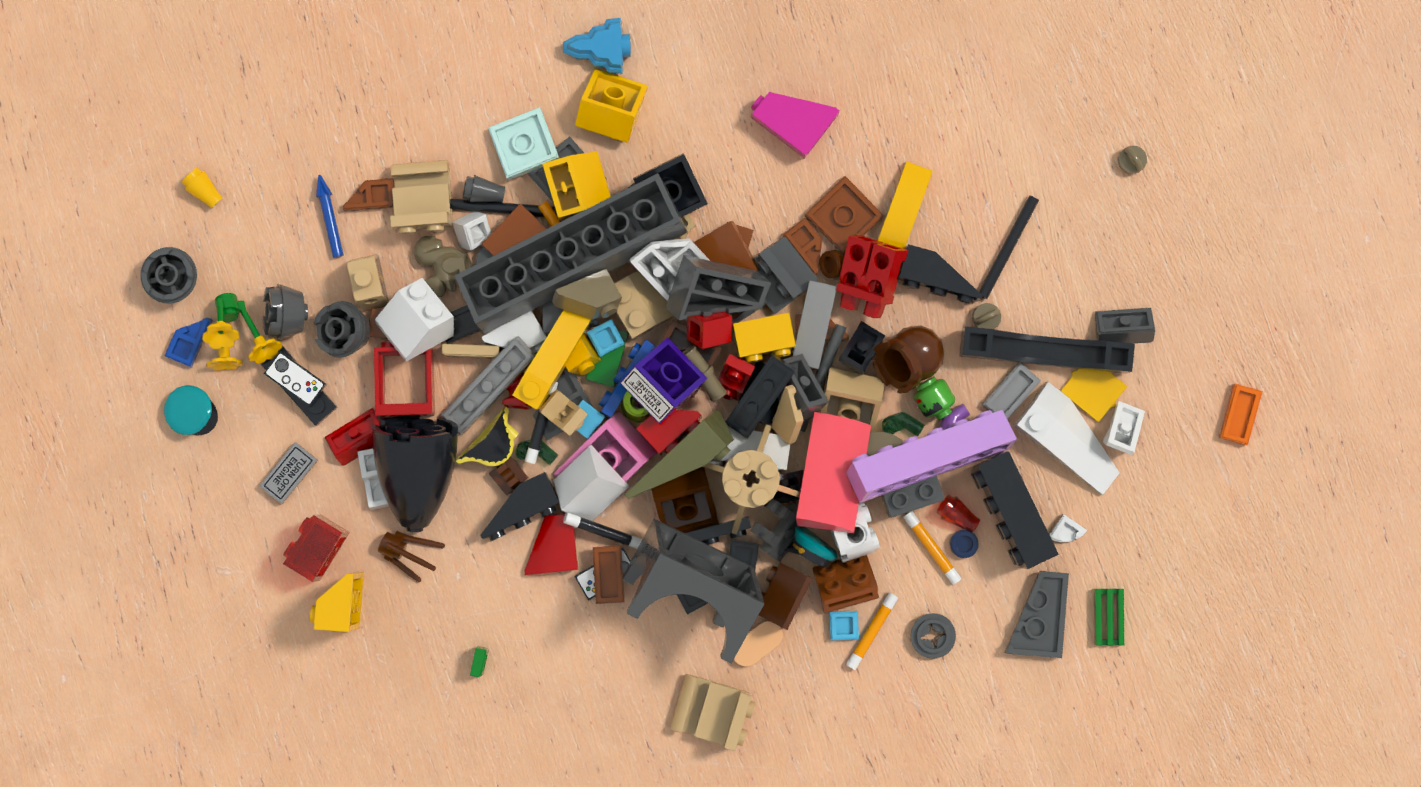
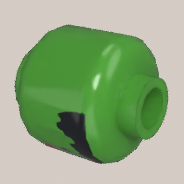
(934, 398)

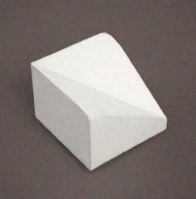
(472, 230)

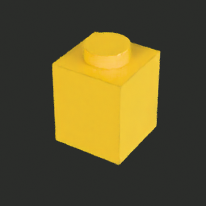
(583, 357)

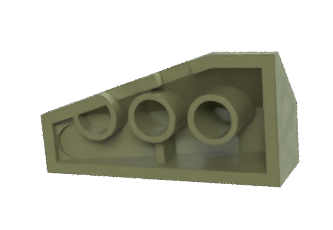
(697, 449)

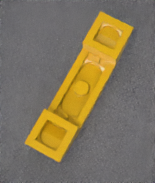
(905, 205)

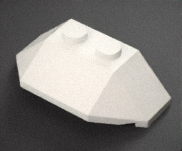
(661, 261)

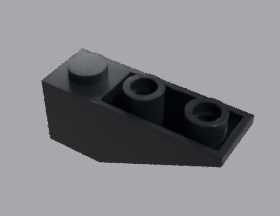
(932, 271)
(527, 500)

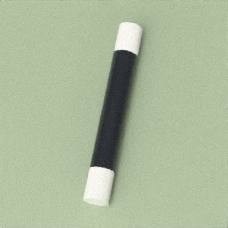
(537, 434)
(602, 530)

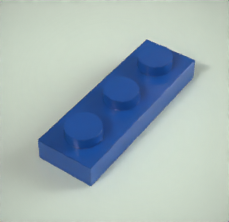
(611, 400)

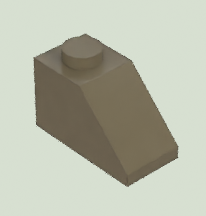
(589, 296)

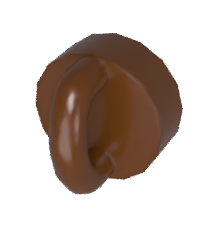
(831, 263)

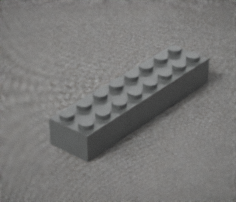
(569, 251)

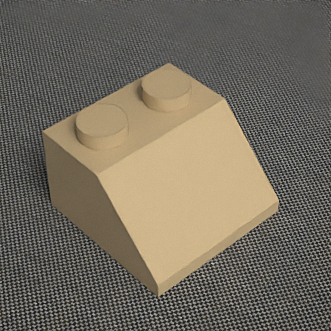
(641, 305)
(853, 396)

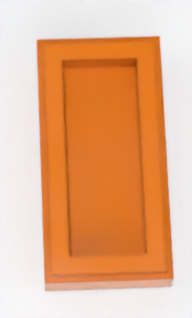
(1240, 414)

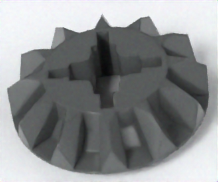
(940, 624)

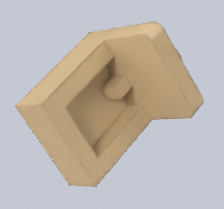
(563, 412)

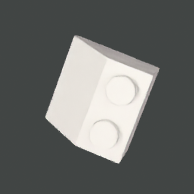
(415, 320)

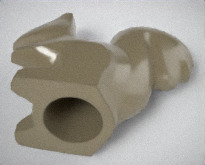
(445, 261)

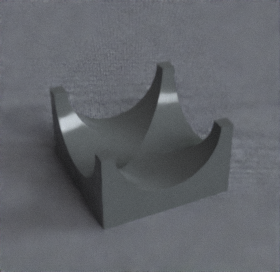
(683, 565)

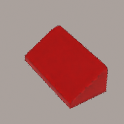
(353, 437)

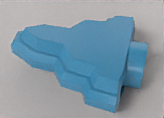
(603, 46)

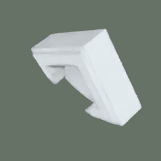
(1066, 530)

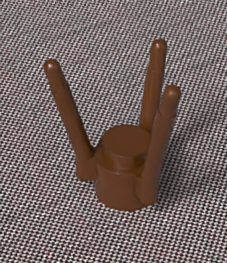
(394, 547)

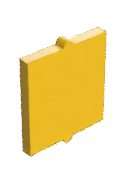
(1094, 391)

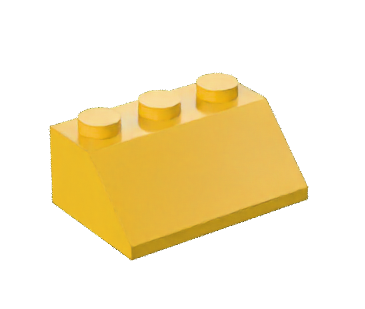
(340, 606)

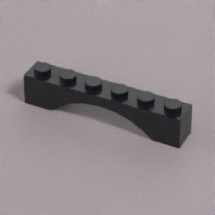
(1045, 350)

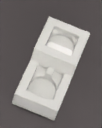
(372, 485)

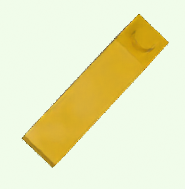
(551, 359)

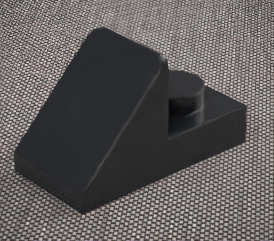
(861, 348)

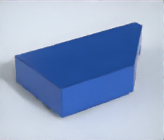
(187, 342)

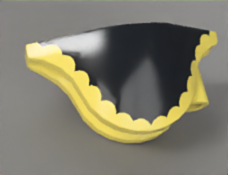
(493, 444)

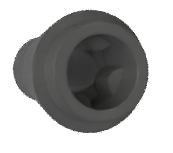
(482, 190)

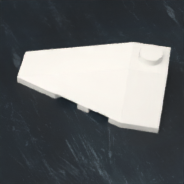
(1063, 433)

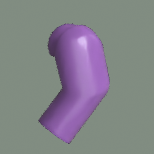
(957, 414)

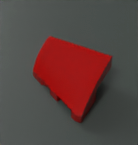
(553, 548)

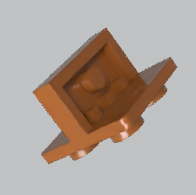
(845, 583)

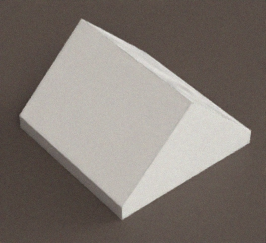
(588, 485)

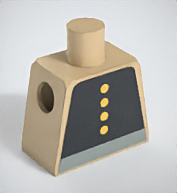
(368, 282)

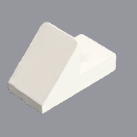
(1124, 428)

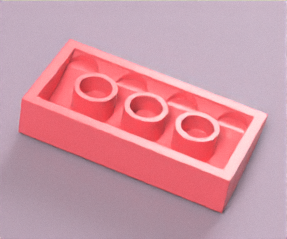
(826, 493)

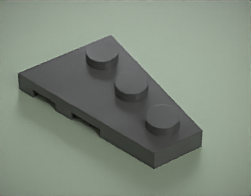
(1042, 618)

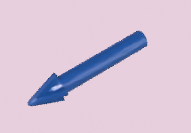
(323, 194)

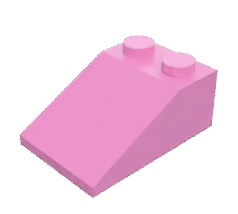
(619, 445)

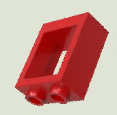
(406, 409)

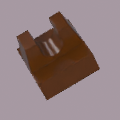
(508, 475)

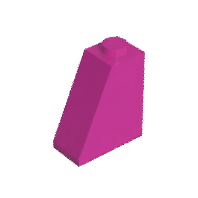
(794, 120)

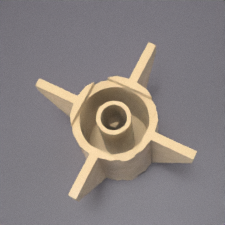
(759, 493)

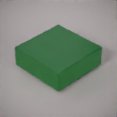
(479, 661)

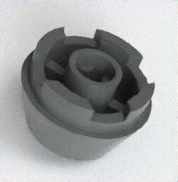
(168, 275)
(284, 311)
(341, 329)

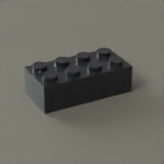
(1015, 511)

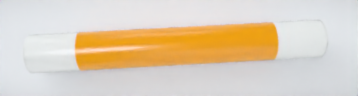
(932, 547)
(872, 631)

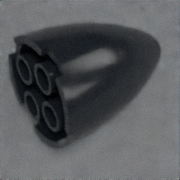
(414, 466)

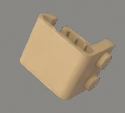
(421, 196)
(712, 711)

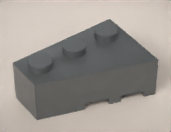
(715, 287)

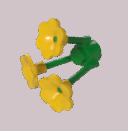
(222, 335)

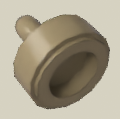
(1132, 159)
(986, 316)

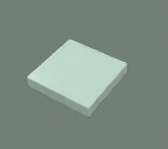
(523, 143)

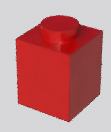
(709, 330)

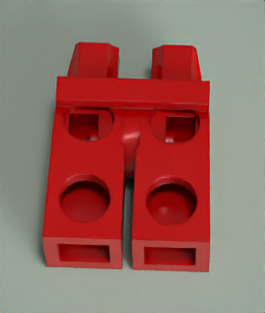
(869, 274)

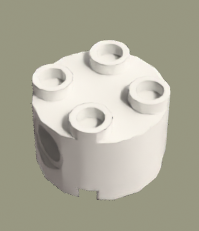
(860, 542)

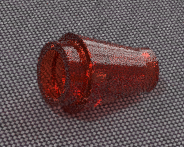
(957, 513)

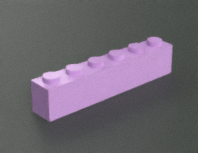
(930, 455)

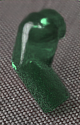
(902, 421)
(545, 452)

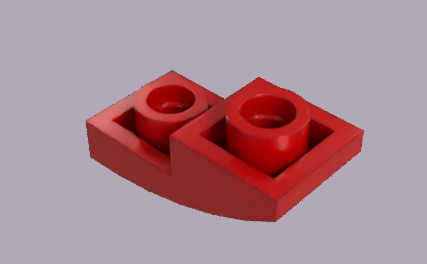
(735, 377)

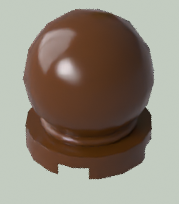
(908, 358)

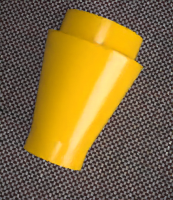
(201, 187)

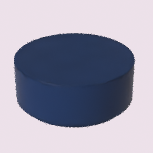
(964, 544)

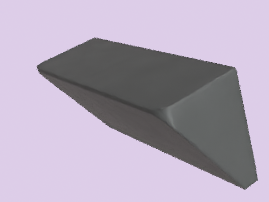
(1125, 325)

